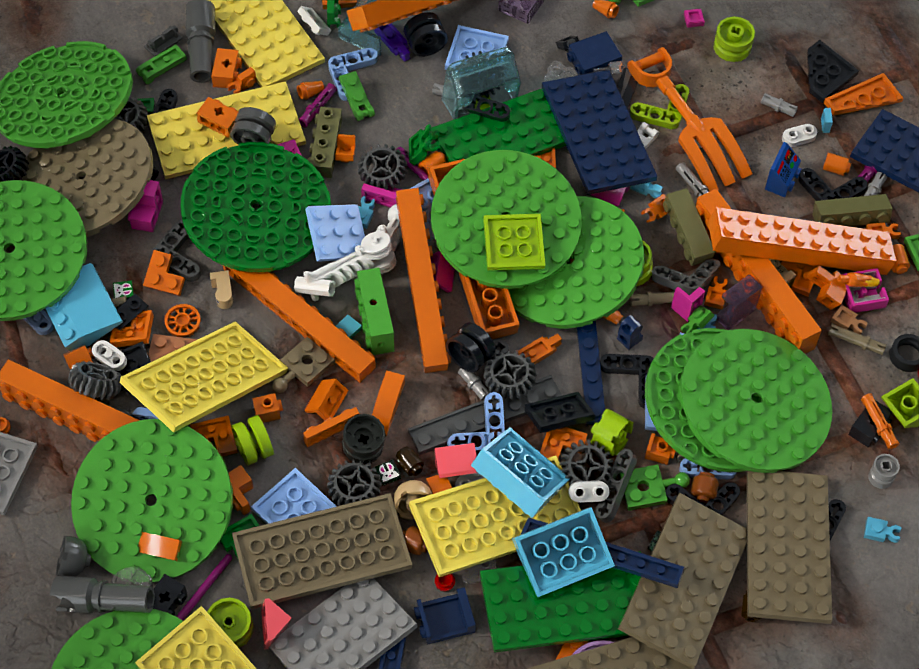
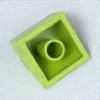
(904, 403)

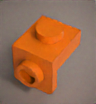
(345, 148)

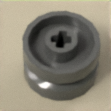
(252, 126)

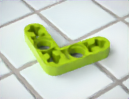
(669, 113)

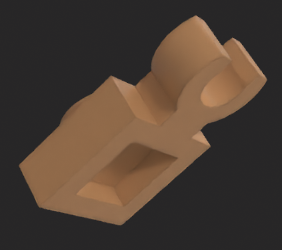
(847, 319)

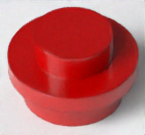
(445, 582)

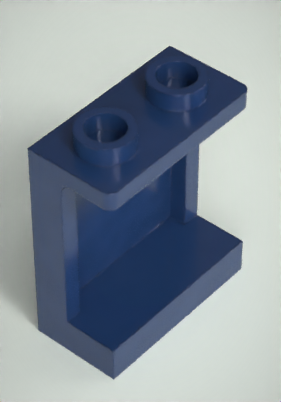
(593, 53)
(445, 617)

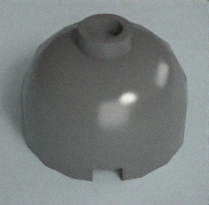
(72, 557)

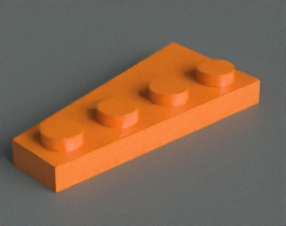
(865, 95)

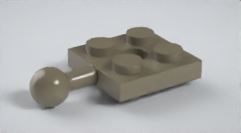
(304, 372)

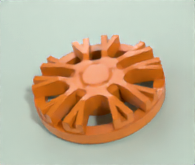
(182, 320)

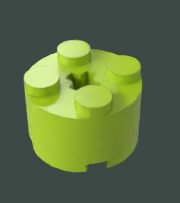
(611, 432)

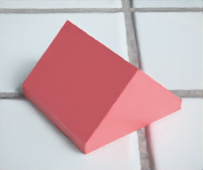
(455, 460)
(273, 622)

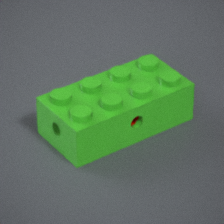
(374, 311)

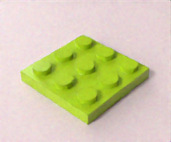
(514, 242)

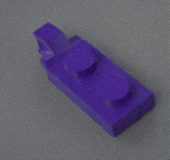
(394, 41)

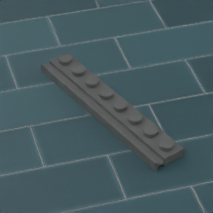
(472, 418)

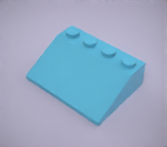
(84, 311)
(519, 472)
(563, 552)

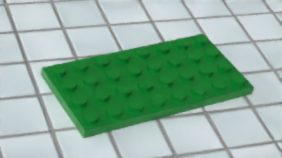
(528, 130)
(567, 615)

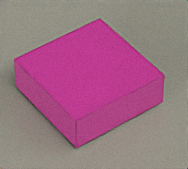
(694, 18)

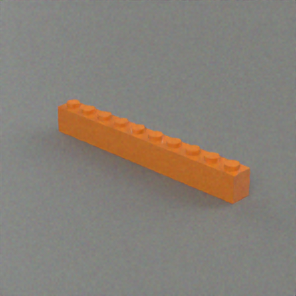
(422, 281)
(307, 321)

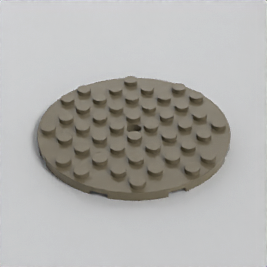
(115, 171)

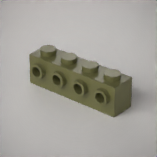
(325, 140)
(853, 210)
(688, 226)

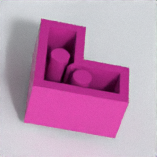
(147, 210)

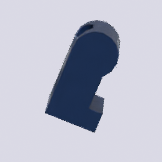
(630, 329)

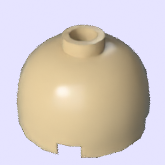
(407, 492)

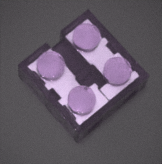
(520, 9)

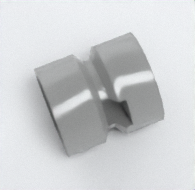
(883, 471)

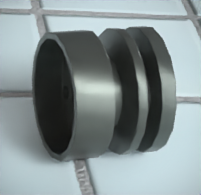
(364, 428)

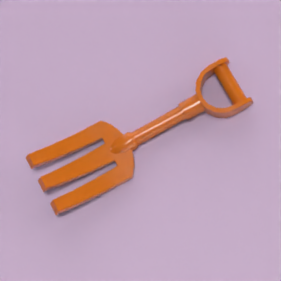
(696, 128)

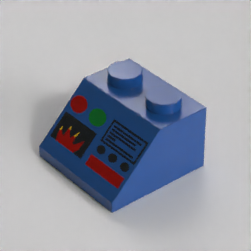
(783, 171)

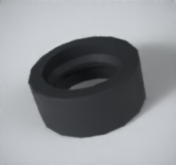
(897, 360)

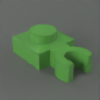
(697, 319)

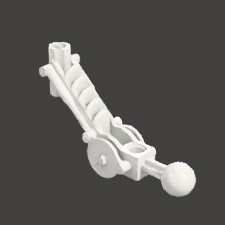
(375, 252)

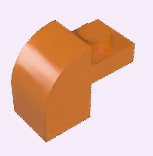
(831, 290)
(241, 484)

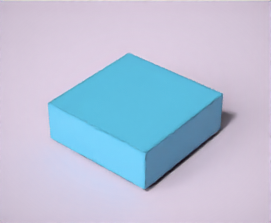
(826, 120)
(350, 326)

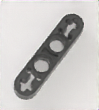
(620, 486)

